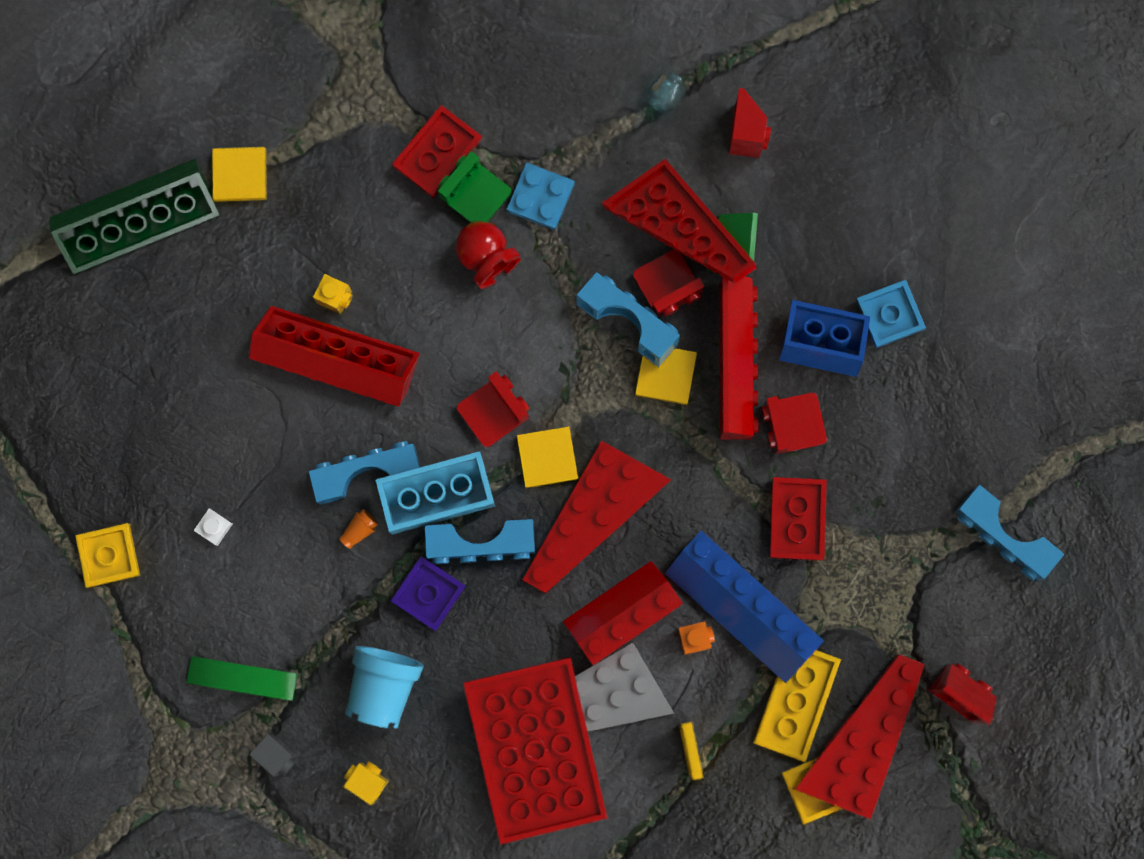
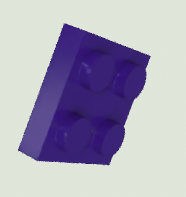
(428, 593)

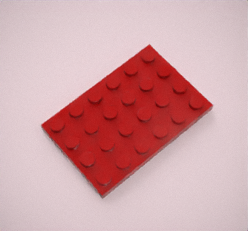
(535, 750)

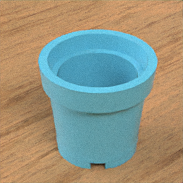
(381, 685)

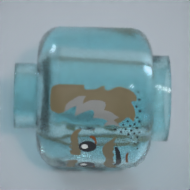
(666, 92)

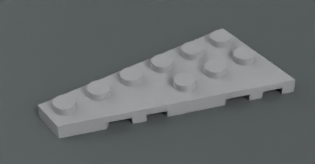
(620, 691)

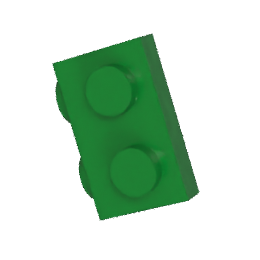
(473, 190)

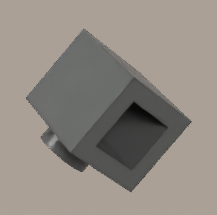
(273, 755)

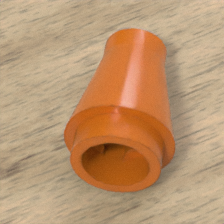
(359, 528)

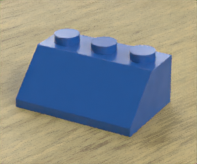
(825, 338)

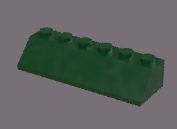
(133, 216)

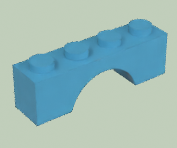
(603, 298)
(332, 481)
(981, 513)
(514, 539)

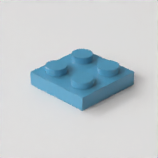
(540, 196)
(891, 313)

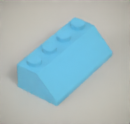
(435, 493)

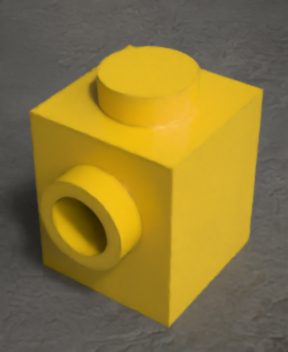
(333, 294)
(365, 781)

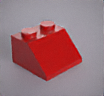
(749, 127)

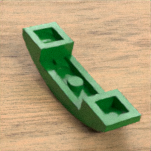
(242, 678)

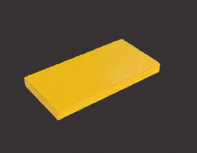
(797, 707)

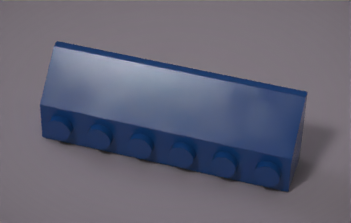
(743, 606)

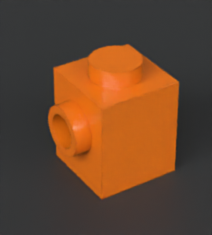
(695, 637)

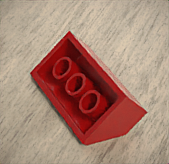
(622, 612)

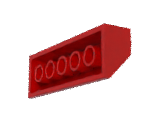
(333, 355)
(736, 359)

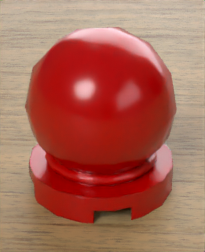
(484, 250)

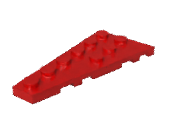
(673, 214)
(600, 503)
(861, 751)

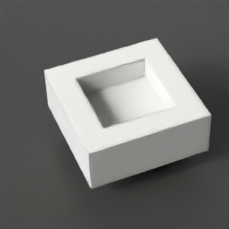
(213, 527)

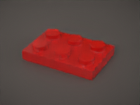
(436, 150)
(798, 518)

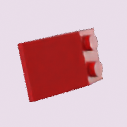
(964, 694)

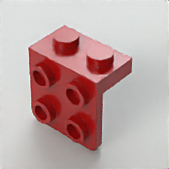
(668, 283)
(493, 410)
(794, 422)

